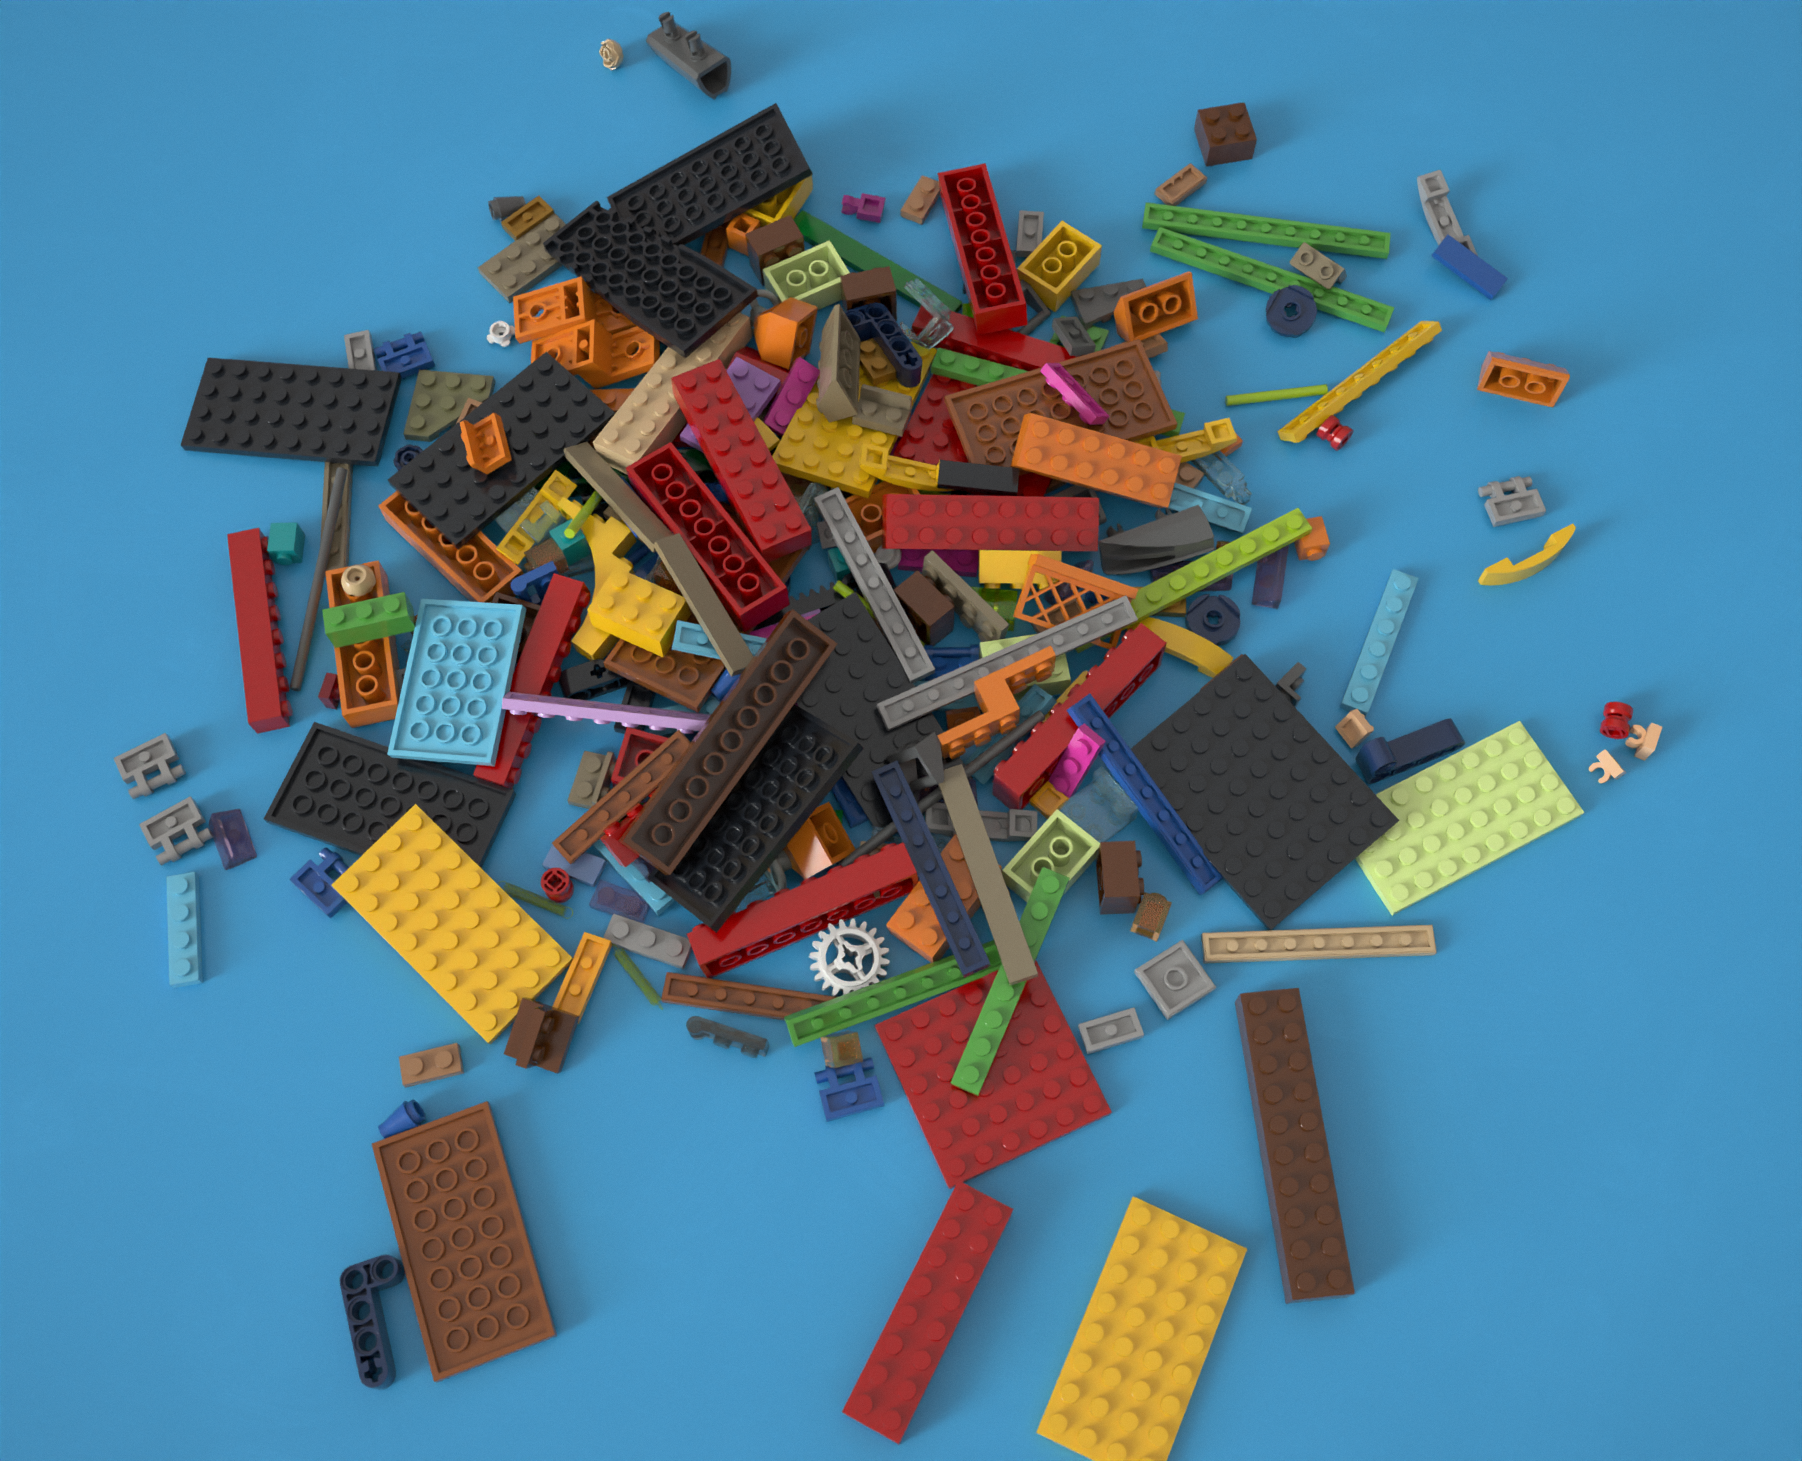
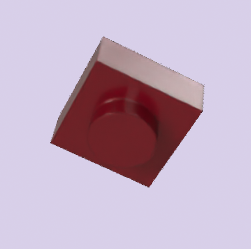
(329, 691)

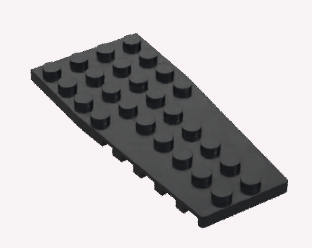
(649, 279)

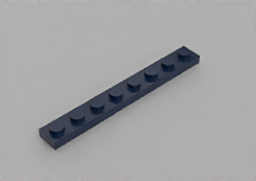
(931, 869)

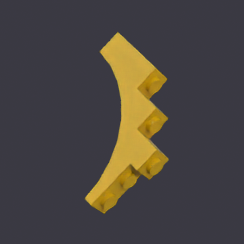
(608, 544)

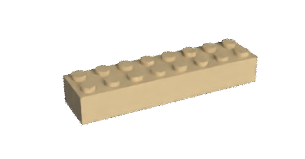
(651, 412)

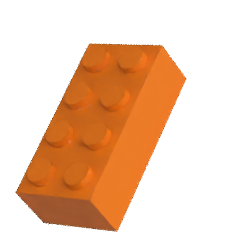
(915, 920)

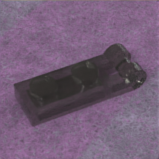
(725, 1036)

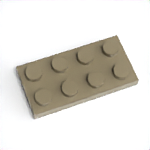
(523, 261)
(970, 607)

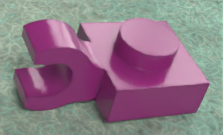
(867, 207)

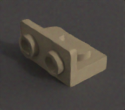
(1318, 266)
(883, 410)
(592, 779)

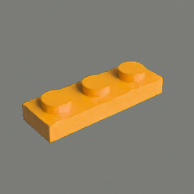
(582, 974)

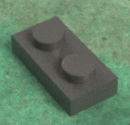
(1073, 336)

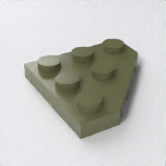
(440, 400)

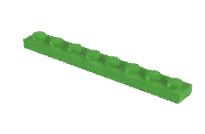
(883, 997)
(1002, 997)

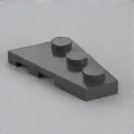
(1099, 302)

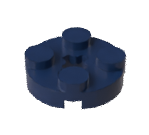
(1285, 298)
(1214, 606)

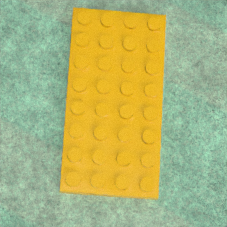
(832, 450)
(452, 923)
(1142, 1338)

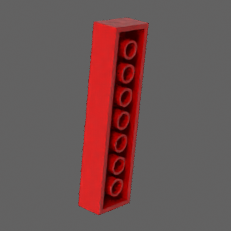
(982, 249)
(741, 461)
(990, 522)
(721, 549)
(1109, 684)
(804, 910)
(927, 1312)

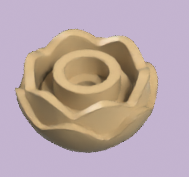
(611, 53)
(363, 585)

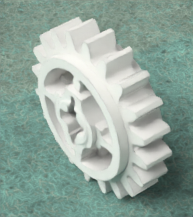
(838, 966)

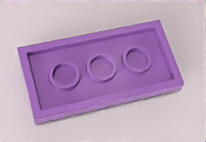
(754, 388)

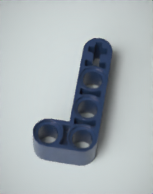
(878, 323)
(1385, 759)
(375, 1321)

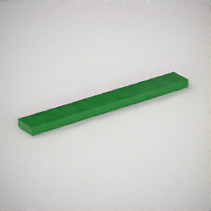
(863, 258)

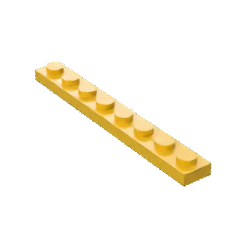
(1360, 380)

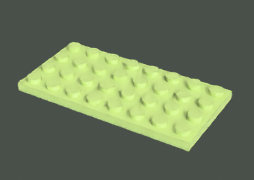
(1465, 816)

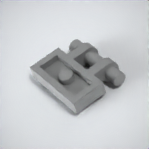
(1513, 507)
(146, 759)
(173, 823)

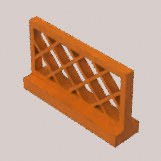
(1074, 577)

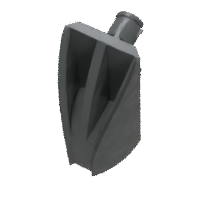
(691, 56)
(1156, 543)

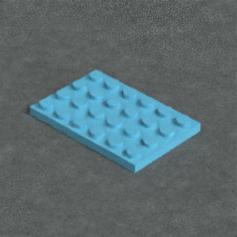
(456, 682)

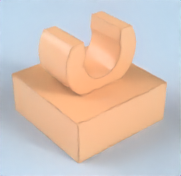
(1354, 728)
(1646, 740)
(1609, 765)

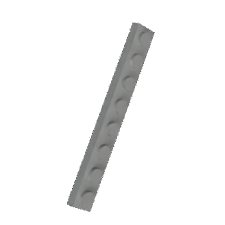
(874, 585)

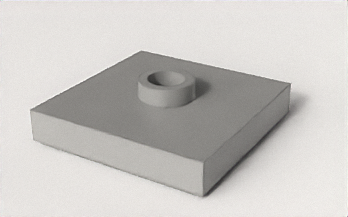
(1175, 979)

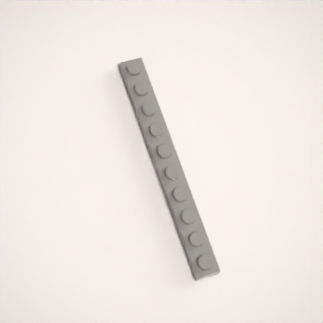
(960, 682)

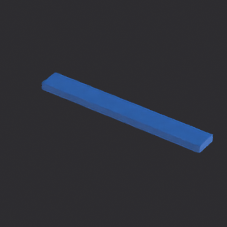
(1147, 796)

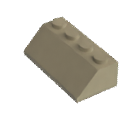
(838, 367)

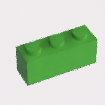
(369, 619)

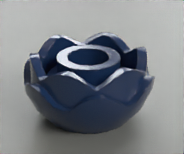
(406, 454)

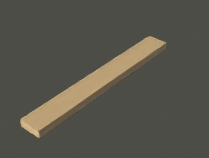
(1318, 944)

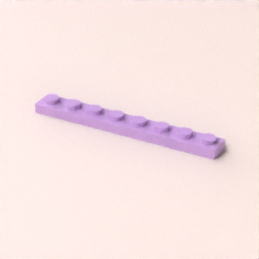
(603, 712)

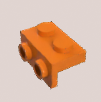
(485, 443)

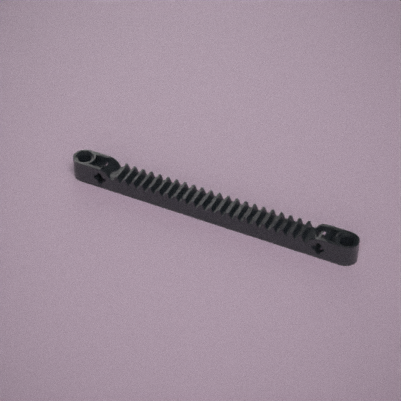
(582, 680)

